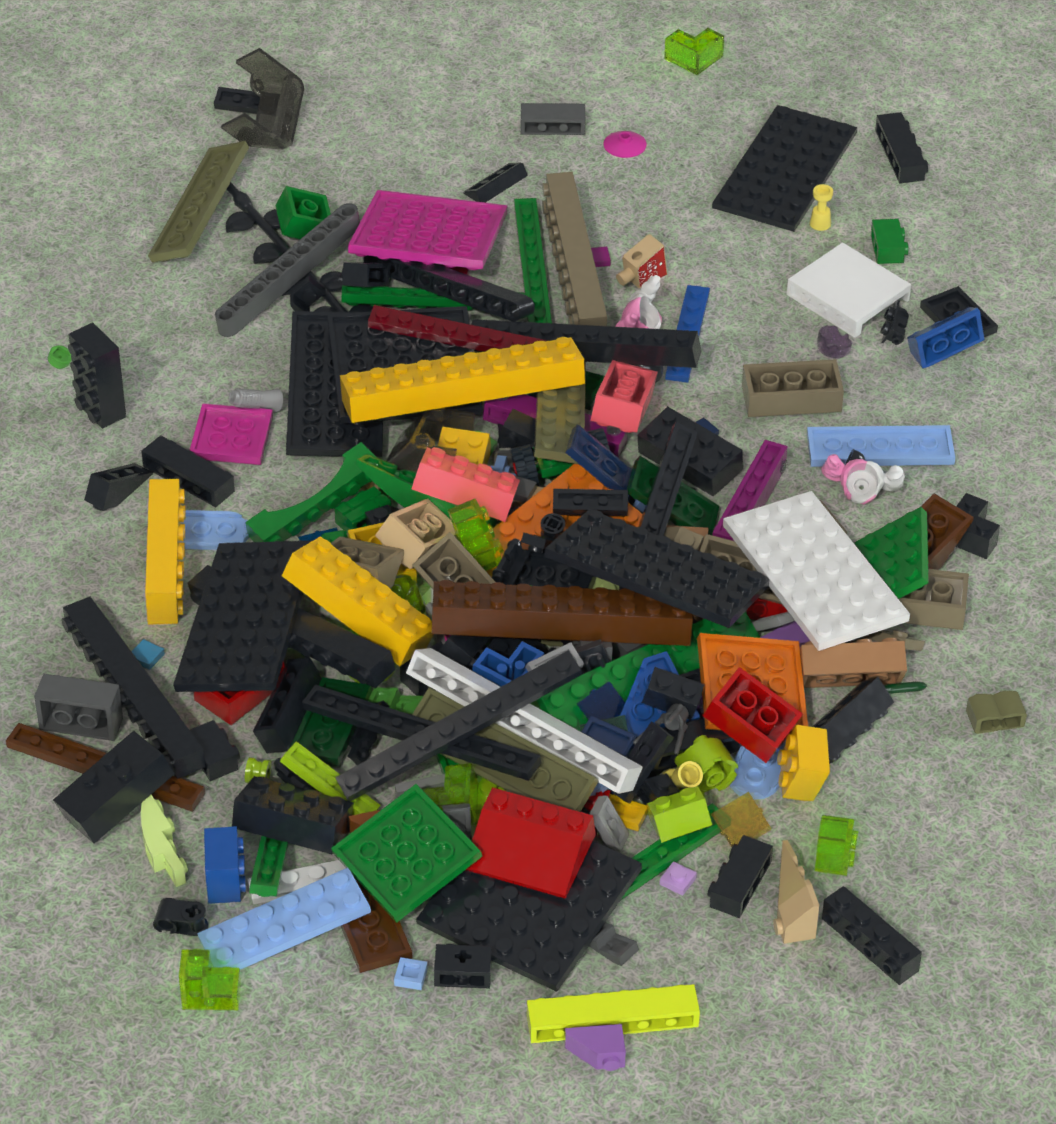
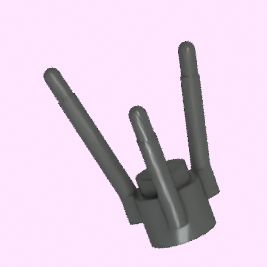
(674, 720)

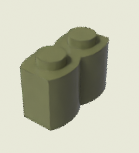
(996, 711)

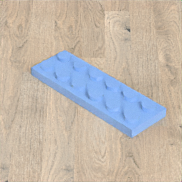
(883, 444)
(285, 921)

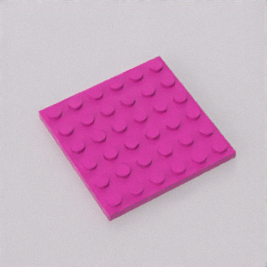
(428, 229)

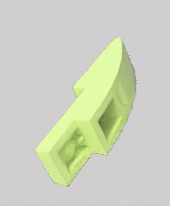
(159, 843)

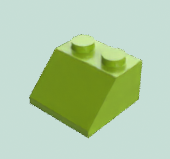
(679, 813)

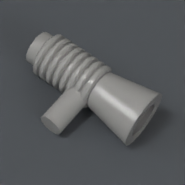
(256, 399)

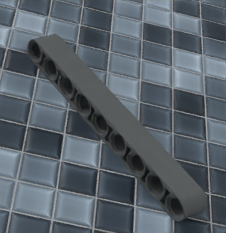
(287, 270)

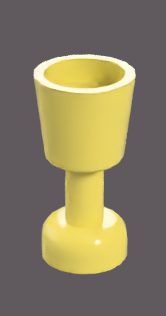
(821, 214)
(686, 775)

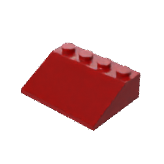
(531, 842)

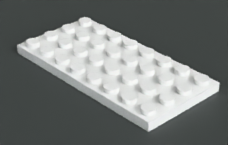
(816, 570)

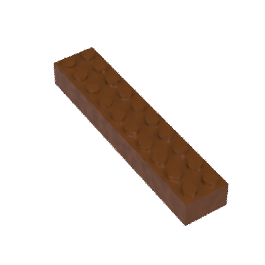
(556, 613)

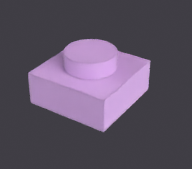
(678, 878)

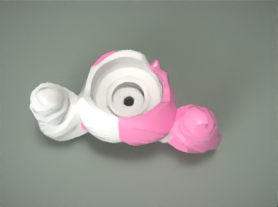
(639, 310)
(864, 474)

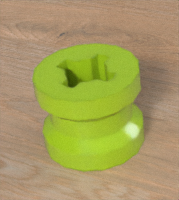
(257, 769)

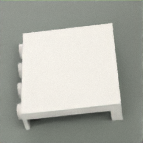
(846, 288)

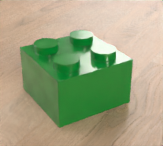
(300, 211)

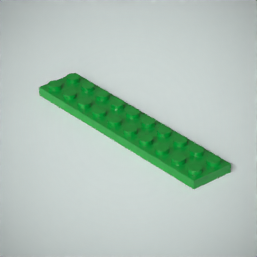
(623, 671)

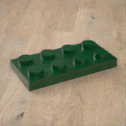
(689, 508)
(327, 736)

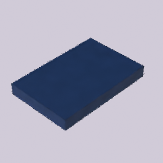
(597, 459)

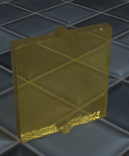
(740, 819)

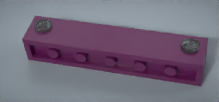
(498, 410)
(757, 483)

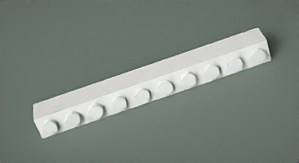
(528, 722)

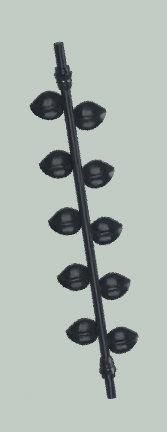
(272, 251)

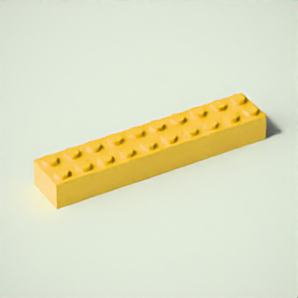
(462, 379)

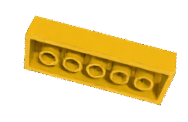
(165, 551)
(358, 599)

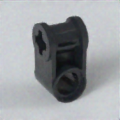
(179, 915)

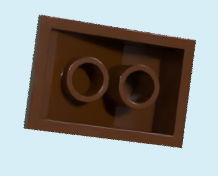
(944, 529)

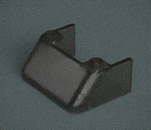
(278, 106)
(426, 433)

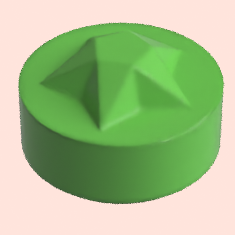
(59, 357)

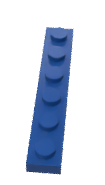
(690, 319)

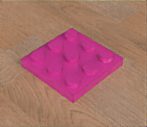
(231, 433)

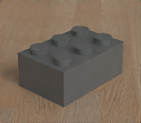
(78, 707)

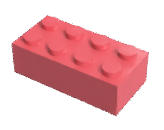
(624, 396)
(460, 481)

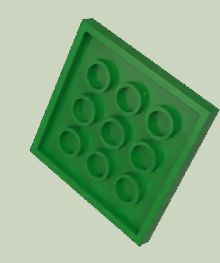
(899, 552)
(406, 852)

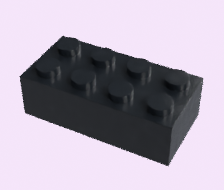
(97, 375)
(712, 458)
(292, 814)

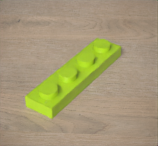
(322, 777)

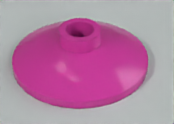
(625, 144)

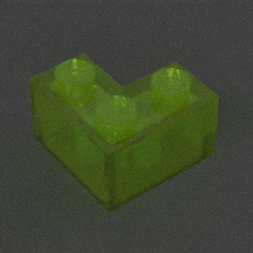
(693, 52)
(475, 533)
(458, 788)
(835, 845)
(207, 986)

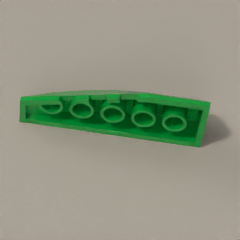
(399, 484)

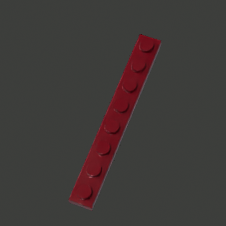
(443, 330)

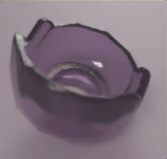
(832, 343)

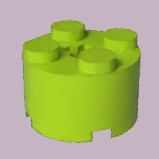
(714, 760)

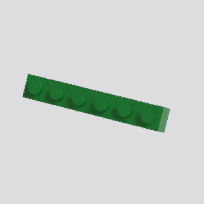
(290, 521)

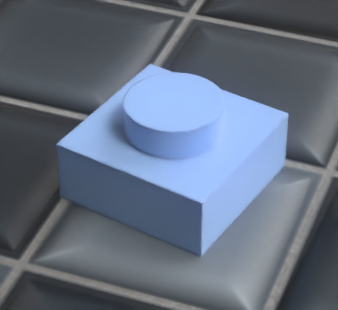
(410, 973)

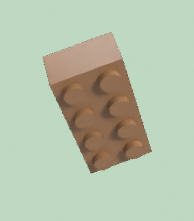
(853, 663)

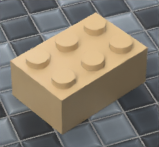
(415, 530)

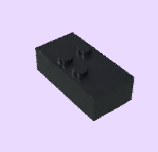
(114, 786)

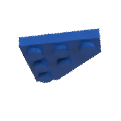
(638, 714)

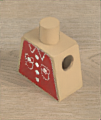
(642, 262)

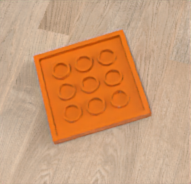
(768, 660)

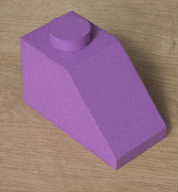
(598, 1045)

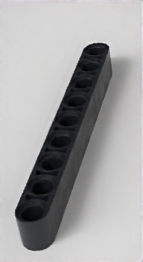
(460, 288)

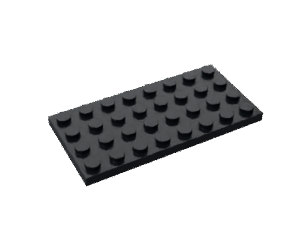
(783, 167)
(312, 396)
(658, 567)
(242, 620)

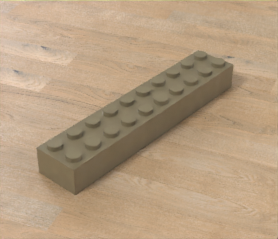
(572, 251)

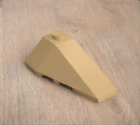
(796, 901)

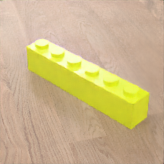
(635, 1009)

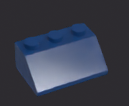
(946, 337)

